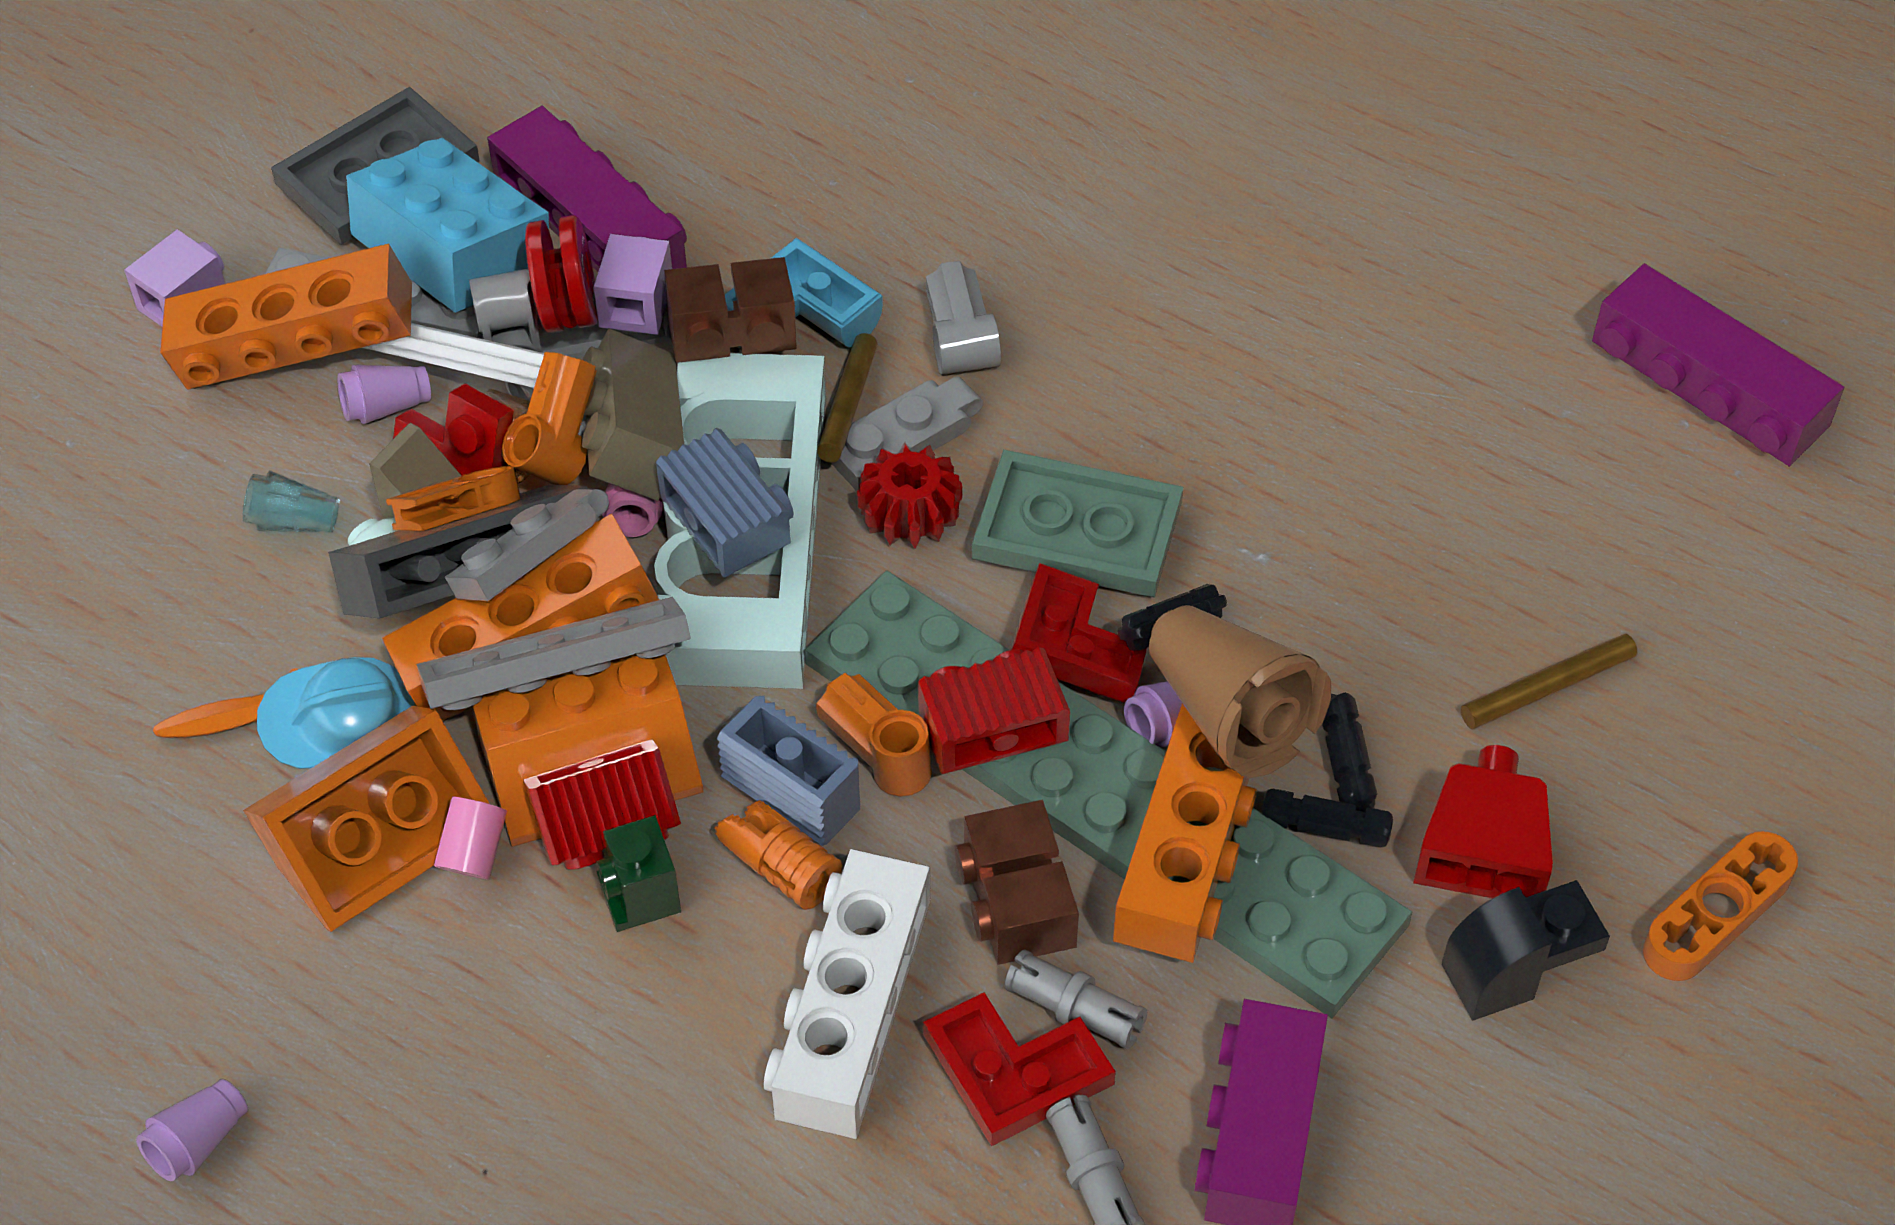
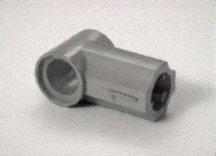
(962, 330)

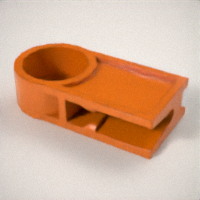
(454, 499)

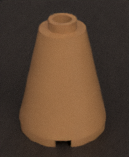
(1240, 688)

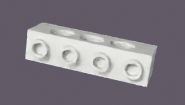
(835, 1089)

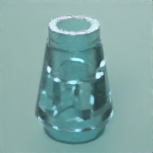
(288, 505)

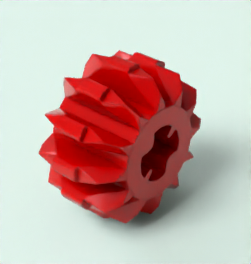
(909, 495)

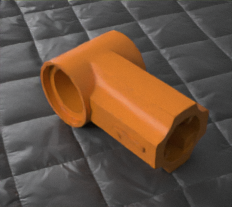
(547, 436)
(882, 735)

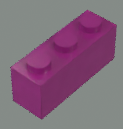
(1262, 1115)

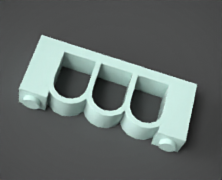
(747, 637)

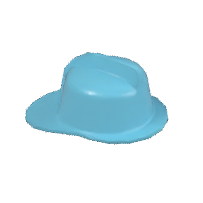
(328, 708)

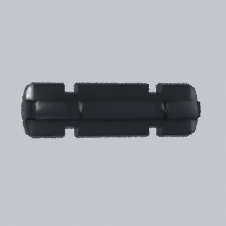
(1138, 625)
(1349, 753)
(1328, 817)

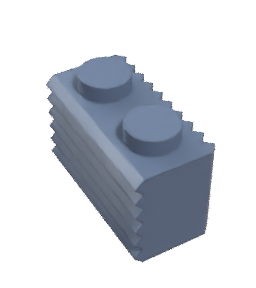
(725, 501)
(790, 769)

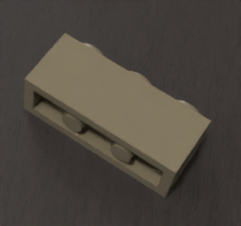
(631, 412)

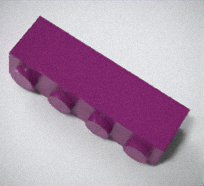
(569, 178)
(1717, 364)

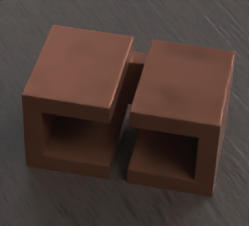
(759, 319)
(1019, 890)

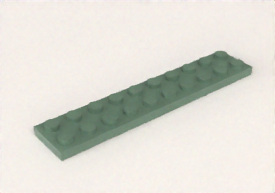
(1286, 903)

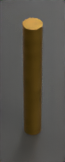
(847, 398)
(1548, 681)

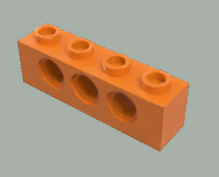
(287, 317)
(578, 582)
(1170, 914)

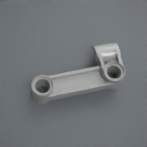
(509, 316)

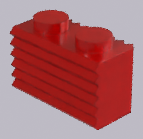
(993, 709)
(598, 795)

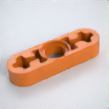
(1714, 932)

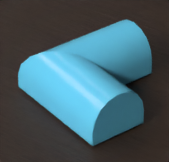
(827, 294)

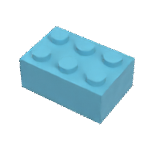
(442, 218)

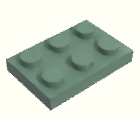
(1078, 522)

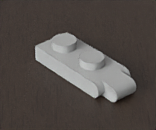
(920, 418)
(534, 538)

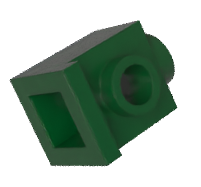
(638, 875)

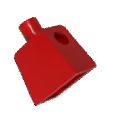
(1488, 830)

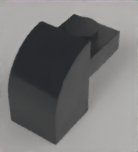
(1512, 939)

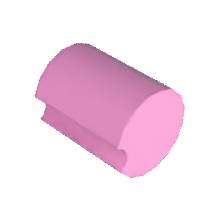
(470, 838)

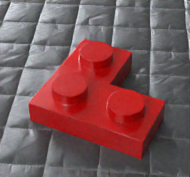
(471, 431)
(1078, 652)
(1010, 1083)

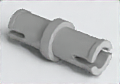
(1075, 997)
(1092, 1164)

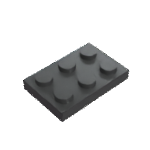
(318, 172)

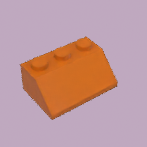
(579, 720)
(366, 815)

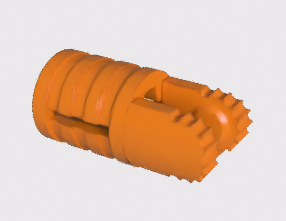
(780, 853)

